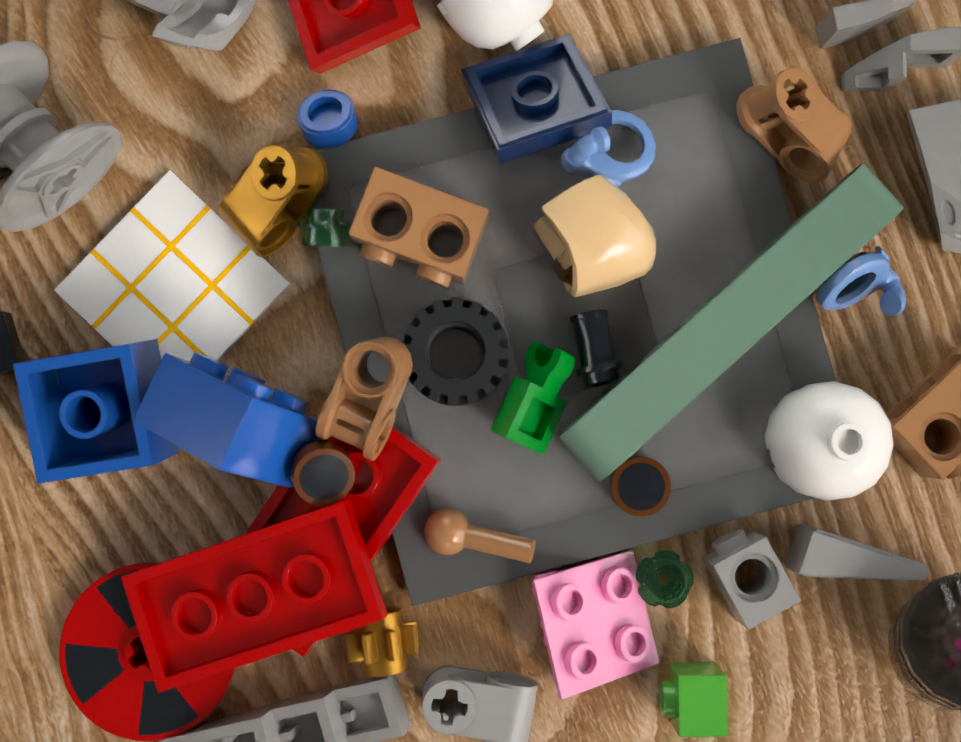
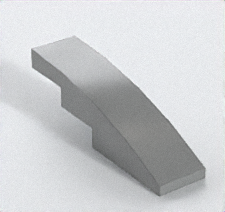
(346, 712)

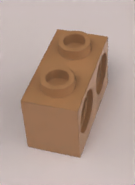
(426, 214)
(935, 400)

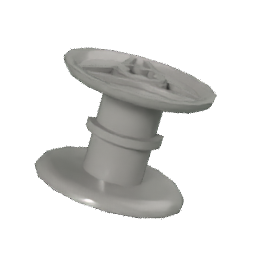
(47, 166)

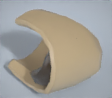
(596, 237)

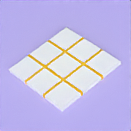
(173, 277)

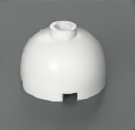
(495, 22)
(829, 440)

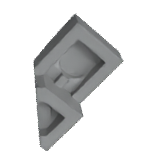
(857, 19)
(889, 65)

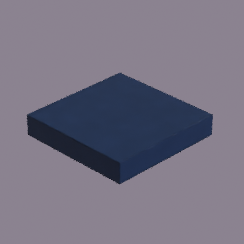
(536, 98)

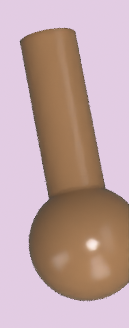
(449, 532)

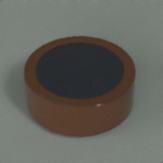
(322, 473)
(640, 486)

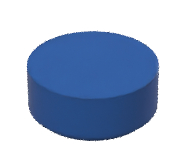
(327, 118)

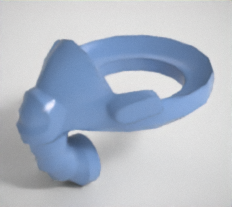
(589, 155)
(866, 275)

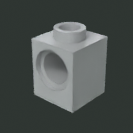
(769, 593)

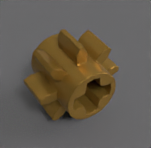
(383, 644)

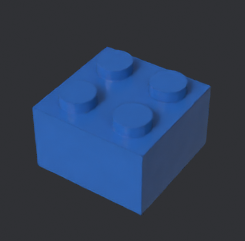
(84, 410)
(227, 418)

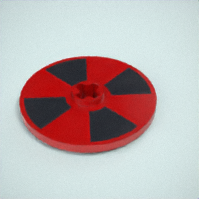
(112, 682)

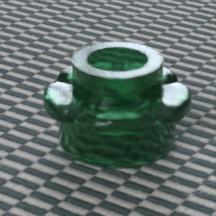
(325, 228)
(679, 582)

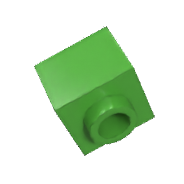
(695, 699)

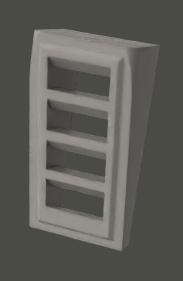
(833, 556)

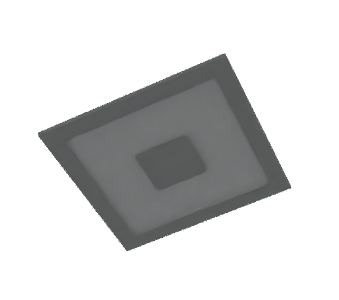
(711, 212)

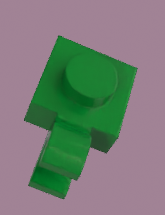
(532, 405)

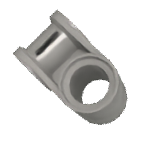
(487, 706)

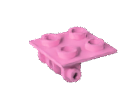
(594, 623)

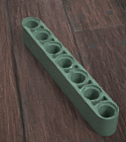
(730, 322)

